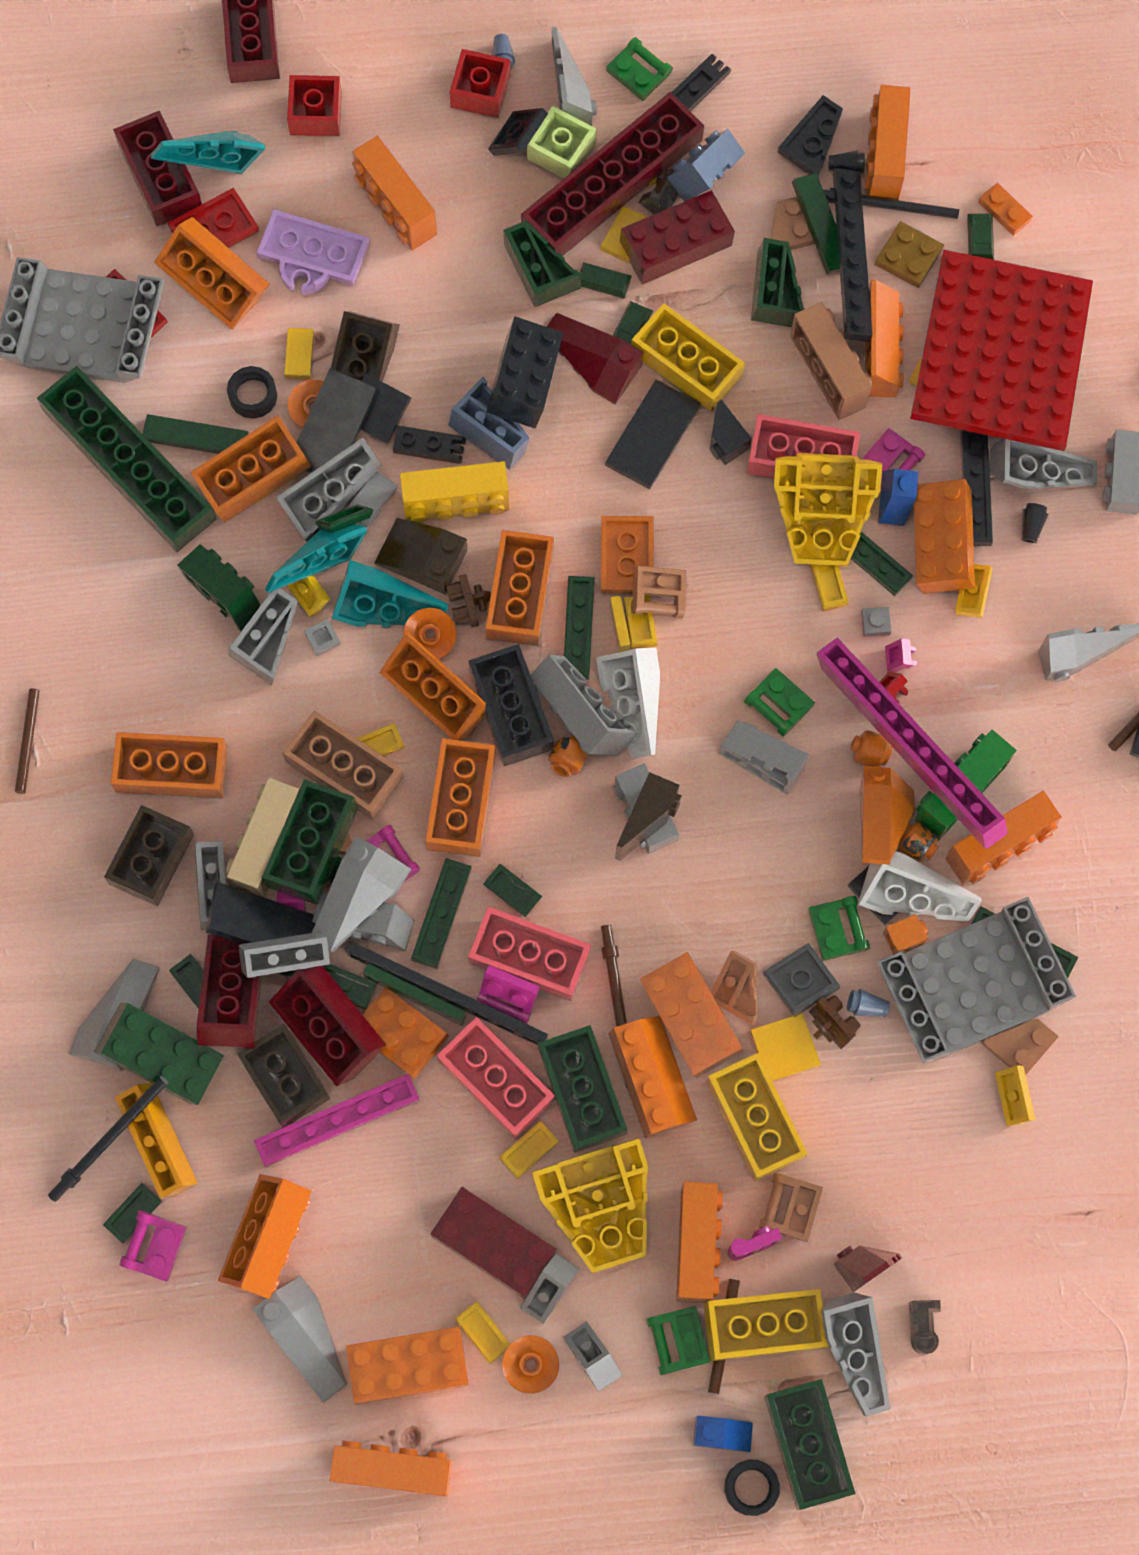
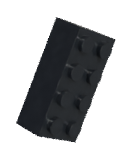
(524, 372)
(511, 705)

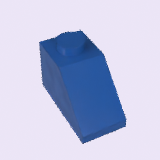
(897, 496)
(722, 1433)

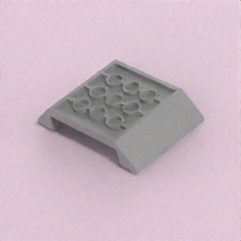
(78, 320)
(977, 981)

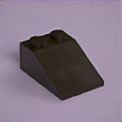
(364, 346)
(422, 553)
(651, 812)

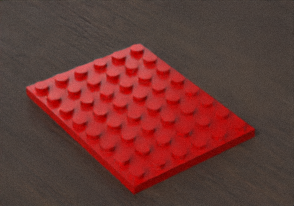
(1002, 350)

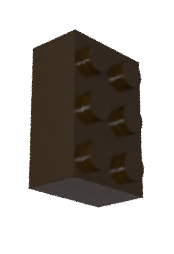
(149, 855)
(283, 1076)

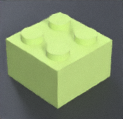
(561, 143)

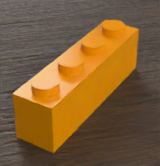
(158, 1144)

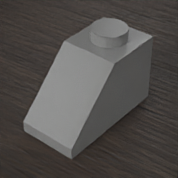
(549, 1288)
(592, 1356)

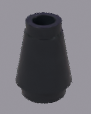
(849, 161)
(1033, 521)

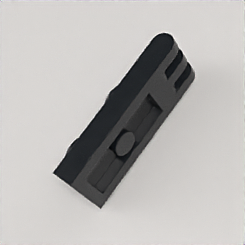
(701, 82)
(428, 444)

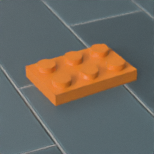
(624, 545)
(407, 1032)

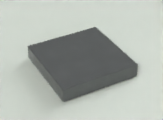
(801, 980)

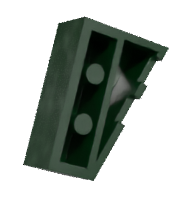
(220, 585)

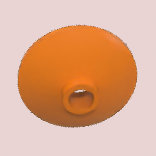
(301, 398)
(437, 620)
(525, 1349)

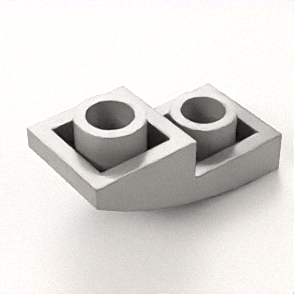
(375, 495)

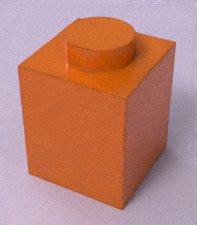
(906, 934)

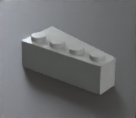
(329, 487)
(581, 708)

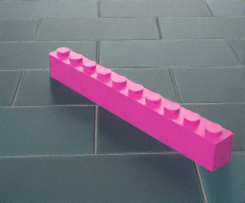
(912, 744)

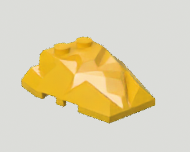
(825, 504)
(600, 1202)

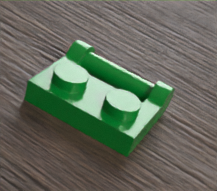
(633, 74)
(785, 696)
(830, 931)
(687, 1337)

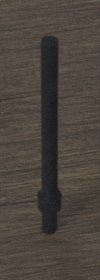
(901, 205)
(72, 1176)

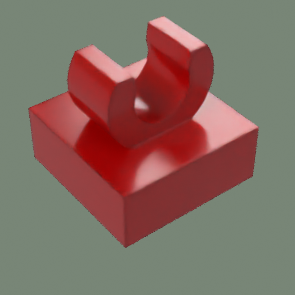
(894, 683)

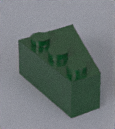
(539, 265)
(775, 285)

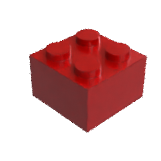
(480, 83)
(314, 105)

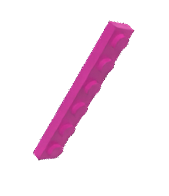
(336, 1120)

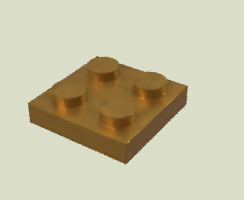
(909, 254)

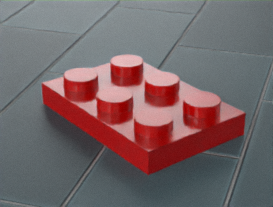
(223, 217)

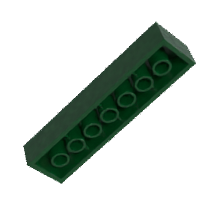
(127, 458)

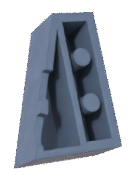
(705, 164)
(492, 434)

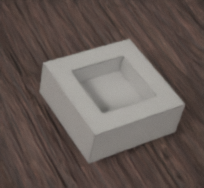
(876, 621)
(322, 637)

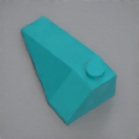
(218, 151)
(318, 554)
(378, 598)

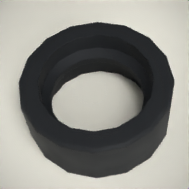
(247, 374)
(734, 1501)

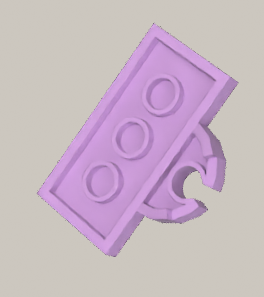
(312, 251)

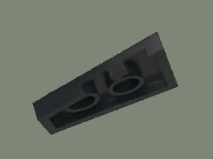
(812, 137)

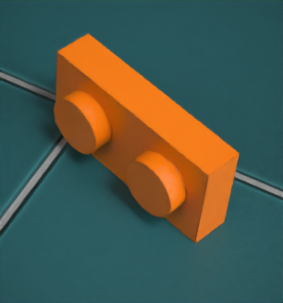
(1005, 209)

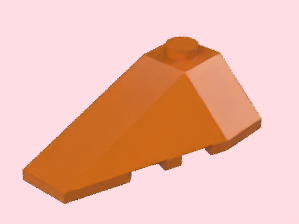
(885, 813)

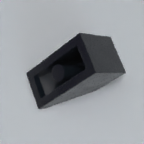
(728, 435)

